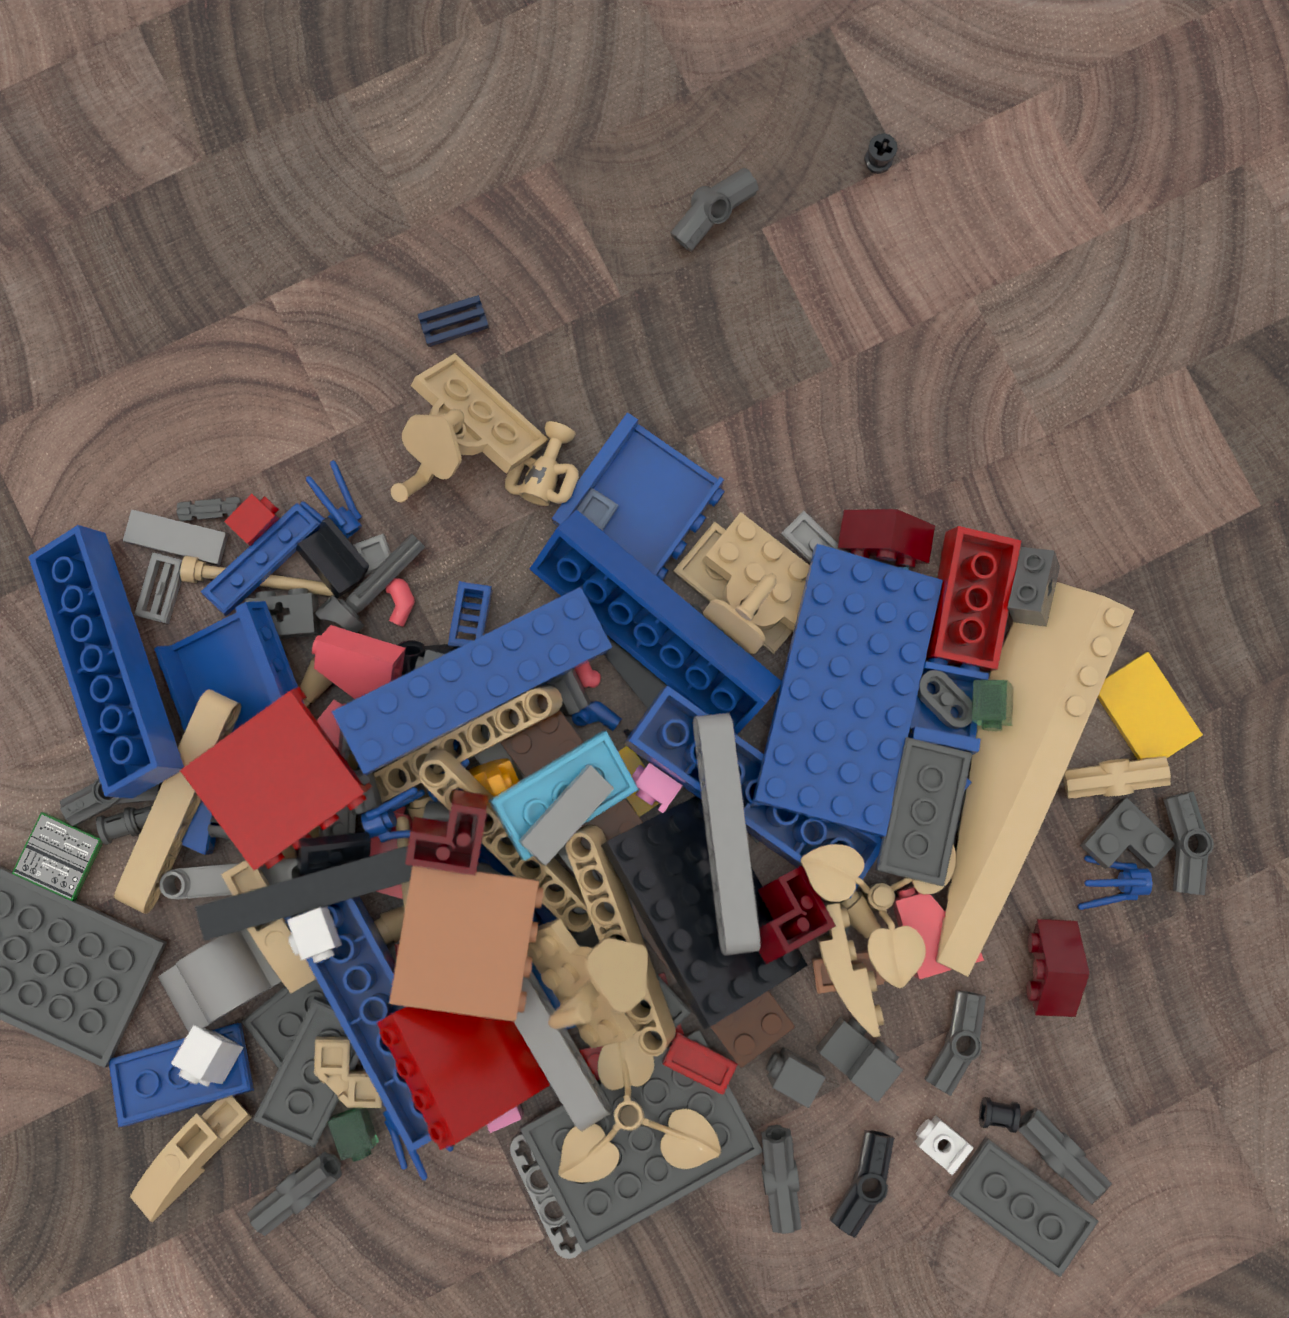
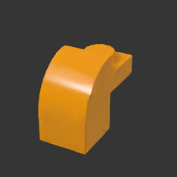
(495, 775)

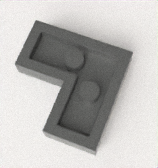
(1127, 828)

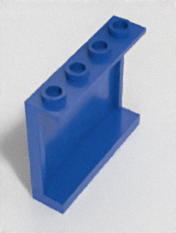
(656, 493)
(232, 657)

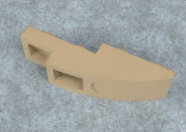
(272, 936)
(850, 981)
(185, 1155)

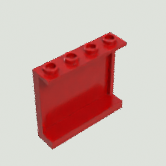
(275, 781)
(461, 1068)

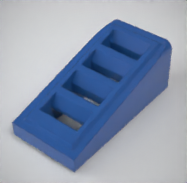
(474, 591)
(197, 832)

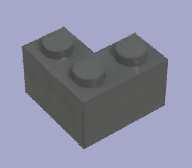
(865, 1064)

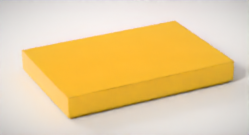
(1147, 709)

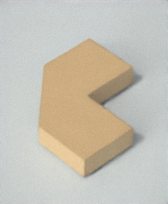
(333, 1068)

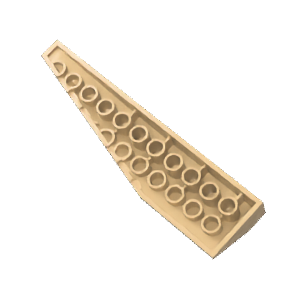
(1019, 769)

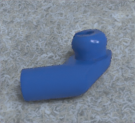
(594, 713)

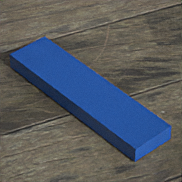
(260, 559)

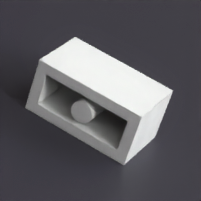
(206, 1056)

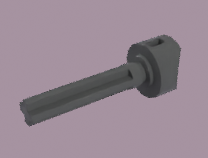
(346, 611)

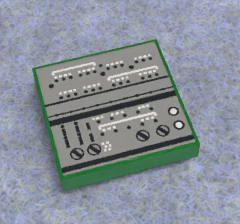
(58, 856)

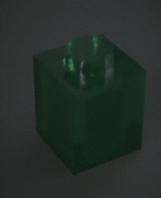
(992, 704)
(353, 1133)

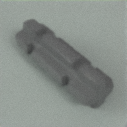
(207, 508)

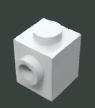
(314, 935)

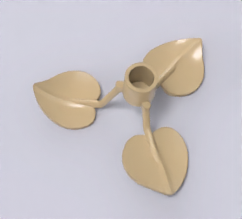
(892, 951)
(592, 1156)

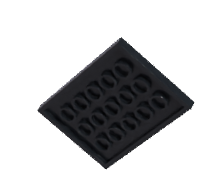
(670, 884)

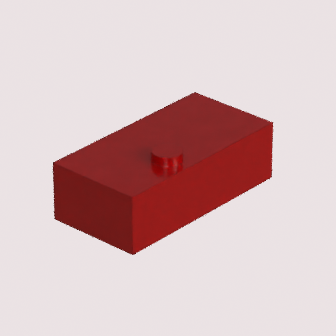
(973, 597)

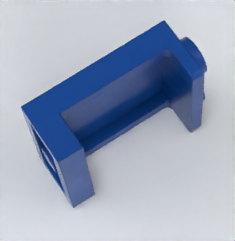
(929, 728)

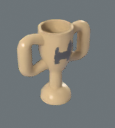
(543, 473)

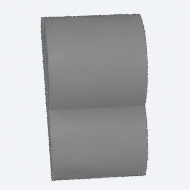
(218, 979)

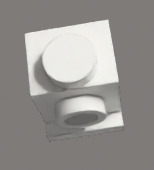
(953, 1153)

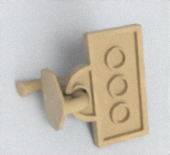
(463, 421)
(760, 577)
(591, 983)

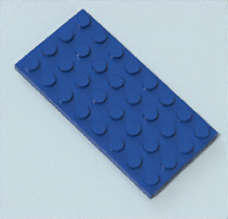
(848, 691)

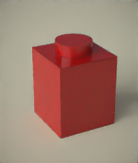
(252, 518)

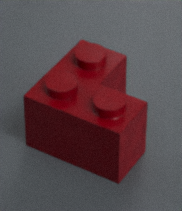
(887, 535)
(450, 844)
(796, 913)
(1058, 968)

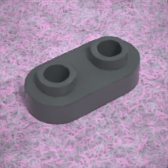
(945, 697)

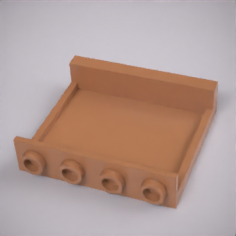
(466, 943)

